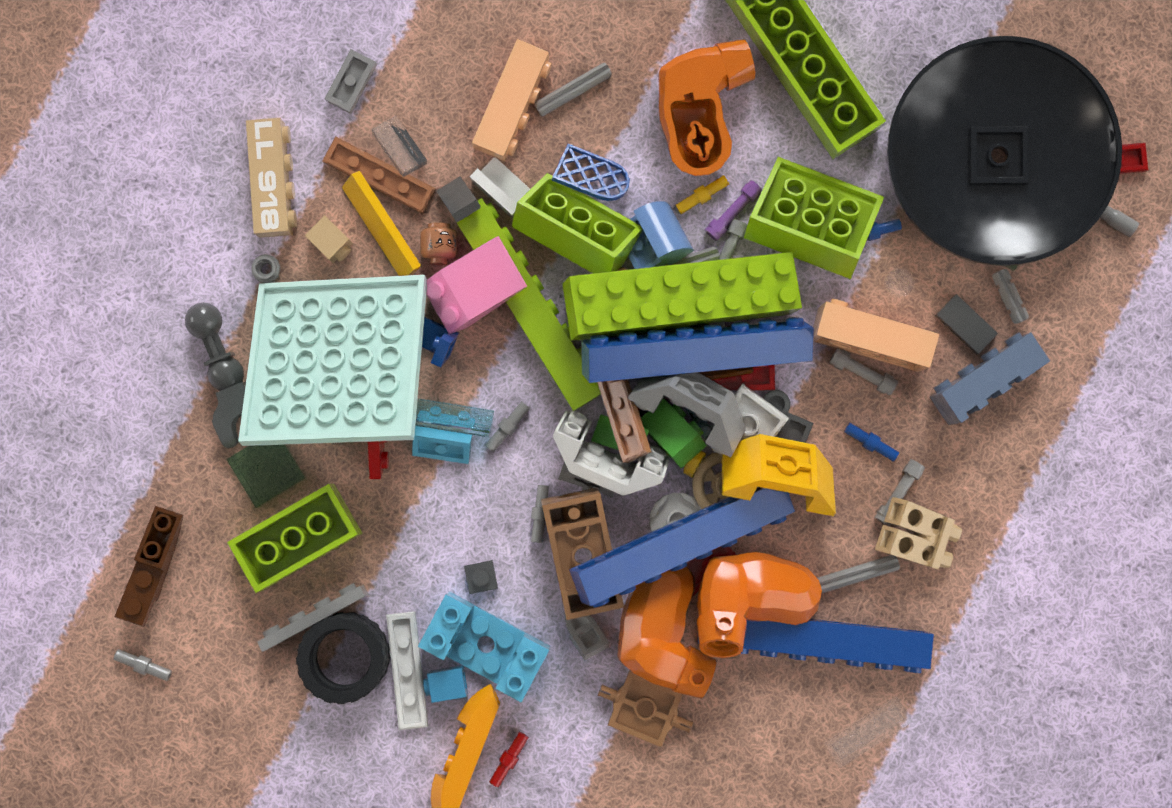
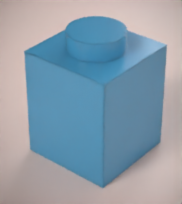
(446, 684)

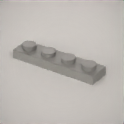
(301, 621)

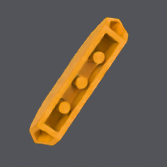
(478, 717)

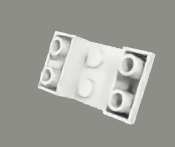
(601, 466)

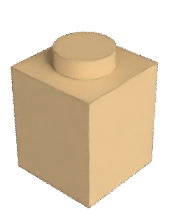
(329, 240)

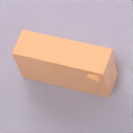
(874, 336)

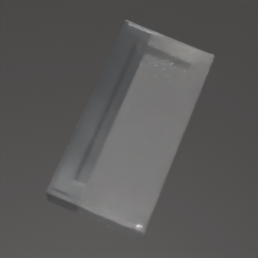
(399, 146)

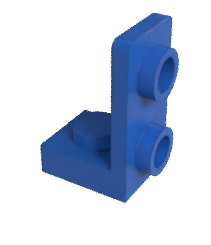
(438, 341)

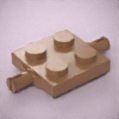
(644, 709)

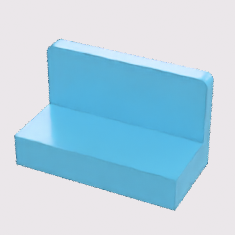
(441, 445)

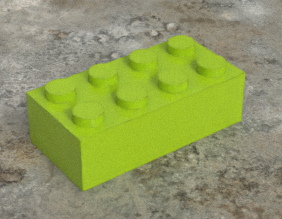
(294, 537)

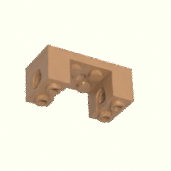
(575, 523)

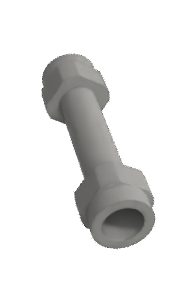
(736, 231)
(885, 384)
(912, 471)

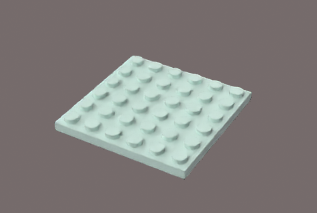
(334, 361)

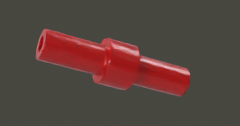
(508, 759)

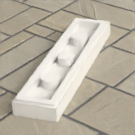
(407, 670)

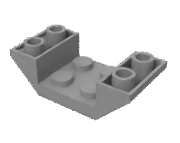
(700, 395)

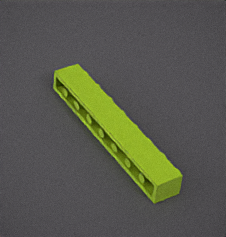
(535, 313)

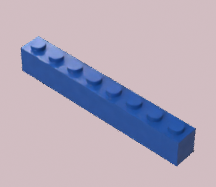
(696, 350)
(676, 544)
(842, 641)

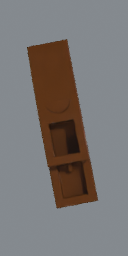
(151, 566)

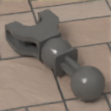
(224, 371)

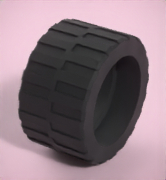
(308, 665)

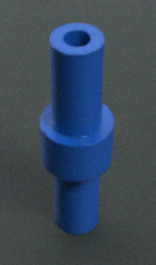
(884, 228)
(871, 442)

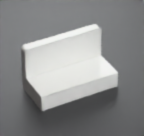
(500, 185)

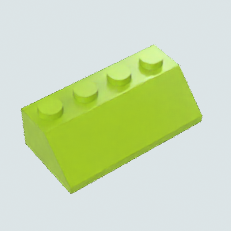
(576, 226)

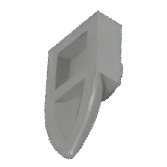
(586, 636)

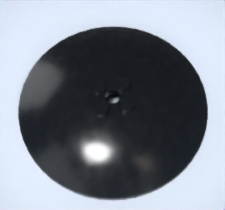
(1047, 120)

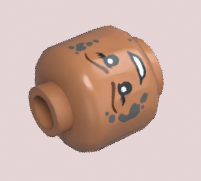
(438, 243)

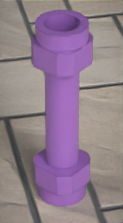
(717, 228)

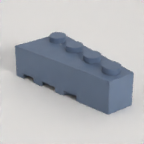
(989, 378)

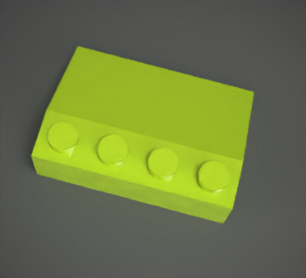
(813, 217)

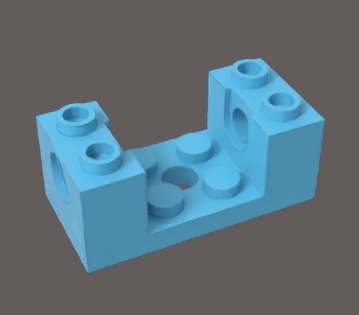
(456, 635)

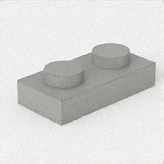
(350, 81)

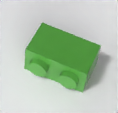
(673, 433)

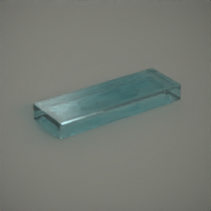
(454, 418)

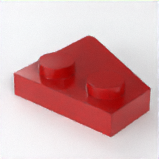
(377, 459)

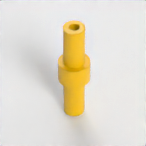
(702, 194)

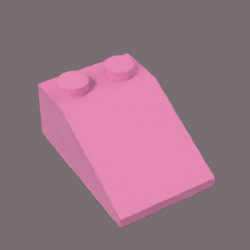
(474, 285)

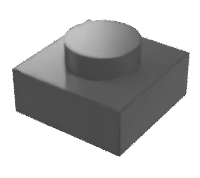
(481, 577)

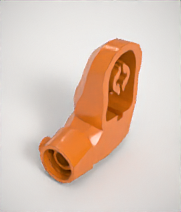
(692, 105)
(751, 589)
(653, 632)

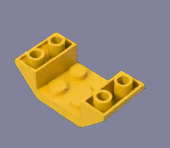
(781, 467)

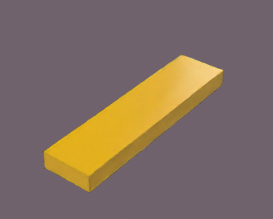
(380, 225)

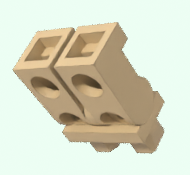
(929, 534)

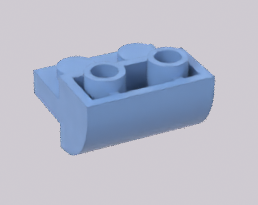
(661, 237)

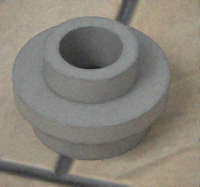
(257, 268)

